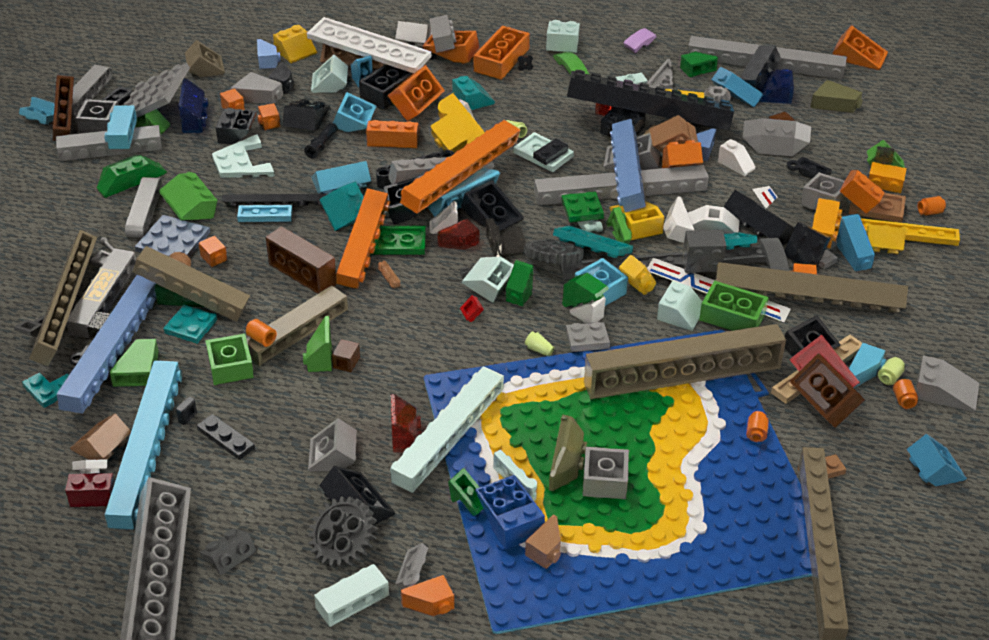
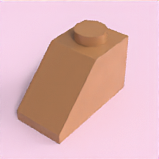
(545, 543)

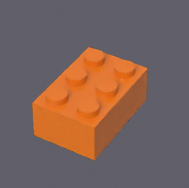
(416, 93)

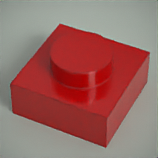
(471, 308)

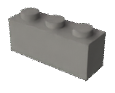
(442, 33)

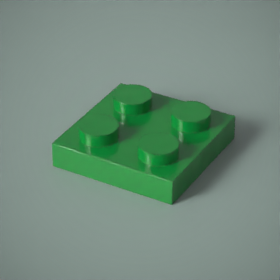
(582, 207)

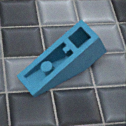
(737, 87)

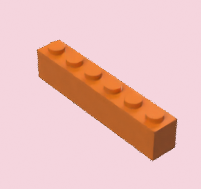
(362, 239)

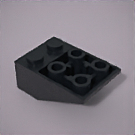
(305, 114)

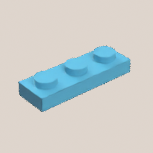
(264, 213)

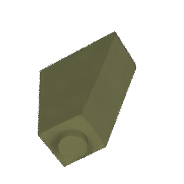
(836, 98)

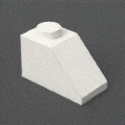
(736, 157)

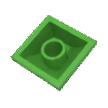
(319, 349)

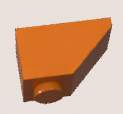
(429, 597)

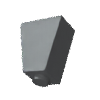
(259, 89)

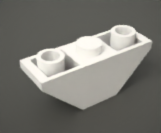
(714, 219)

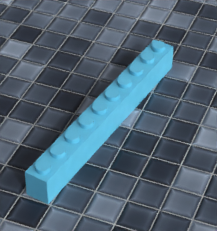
(143, 444)

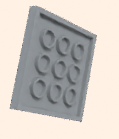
(157, 90)

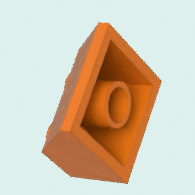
(682, 154)
(861, 191)

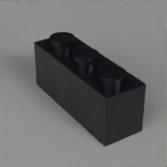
(761, 66)

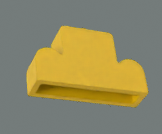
(455, 125)

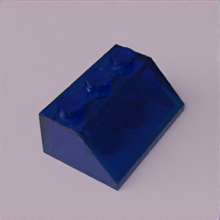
(192, 107)

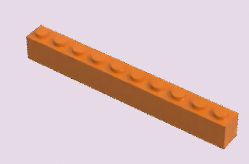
(459, 166)

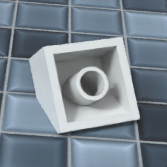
(413, 33)

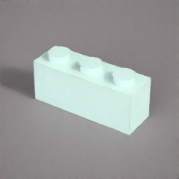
(351, 595)

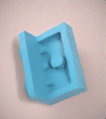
(39, 110)

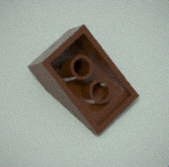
(827, 390)

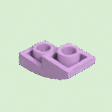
(638, 39)

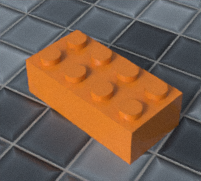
(501, 52)

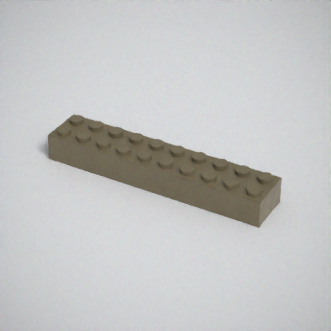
(683, 361)

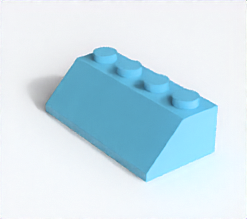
(457, 193)

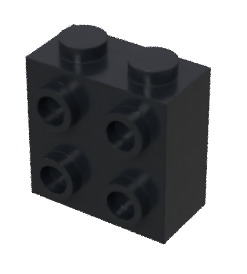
(619, 114)

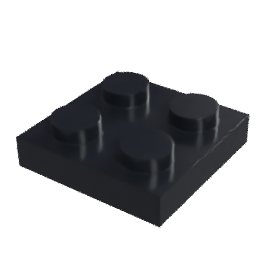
(806, 245)

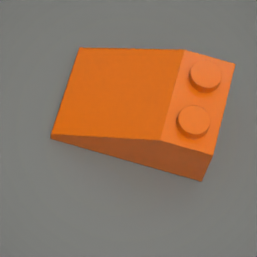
(465, 47)
(860, 49)

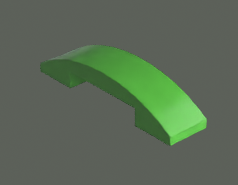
(570, 61)

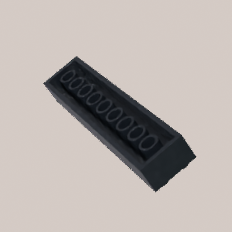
(650, 100)

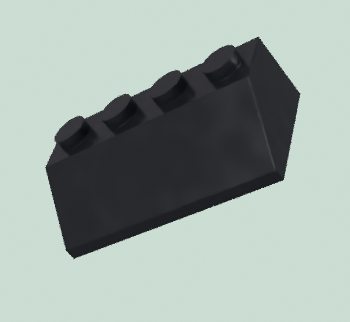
(758, 217)

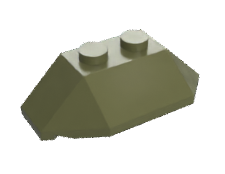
(567, 453)

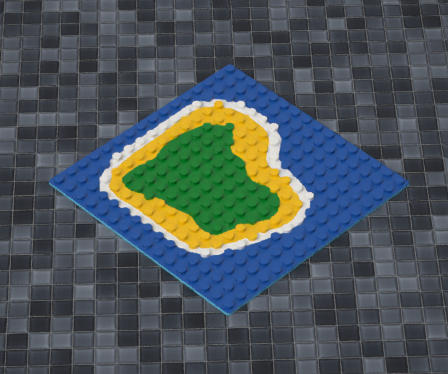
(698, 509)

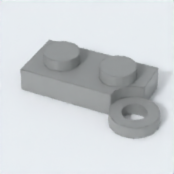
(411, 566)

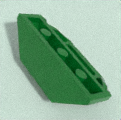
(127, 174)

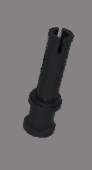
(318, 143)

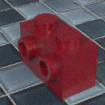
(89, 489)

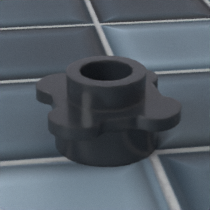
(521, 59)

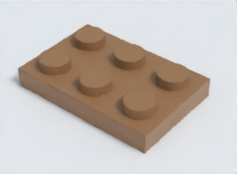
(890, 208)

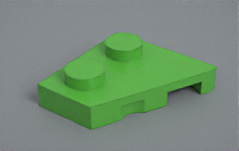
(618, 222)

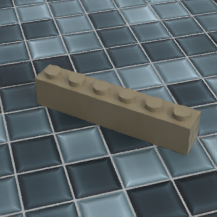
(191, 283)
(299, 323)

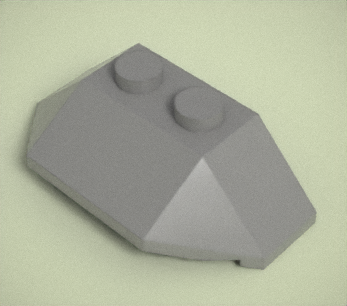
(776, 136)

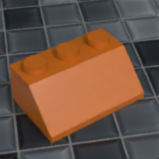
(393, 134)

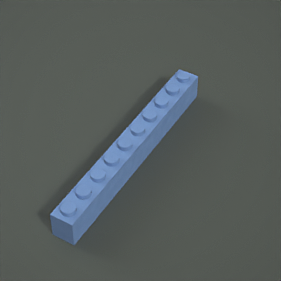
(107, 346)

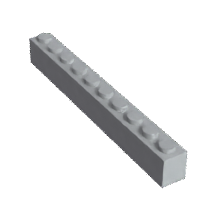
(795, 60)
(654, 181)

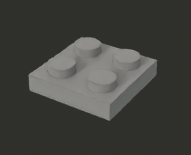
(587, 336)

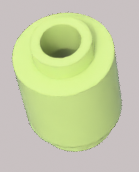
(891, 371)

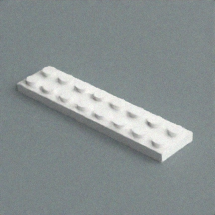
(369, 44)

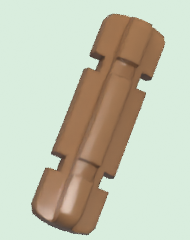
(389, 274)

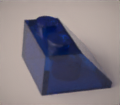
(778, 87)

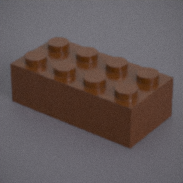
(301, 260)

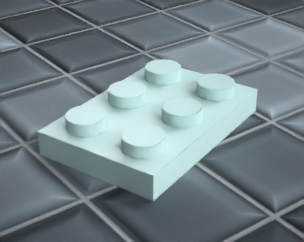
(533, 143)

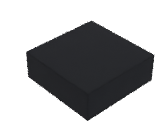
(186, 410)

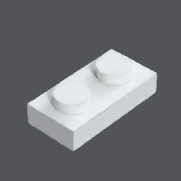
(89, 466)

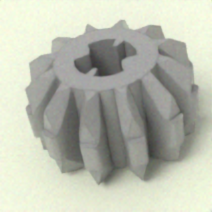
(718, 93)

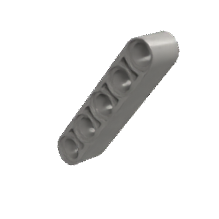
(90, 85)
(143, 207)

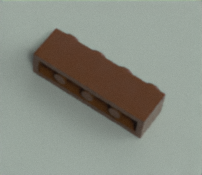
(63, 106)

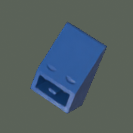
(510, 511)

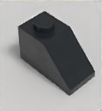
(283, 75)

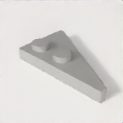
(662, 77)

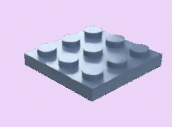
(173, 235)

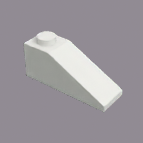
(677, 221)

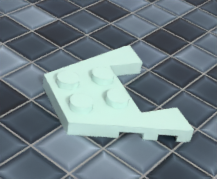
(235, 162)

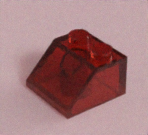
(403, 424)

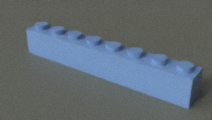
(627, 166)

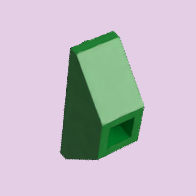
(582, 289)

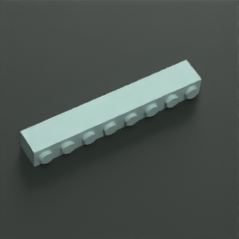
(446, 429)

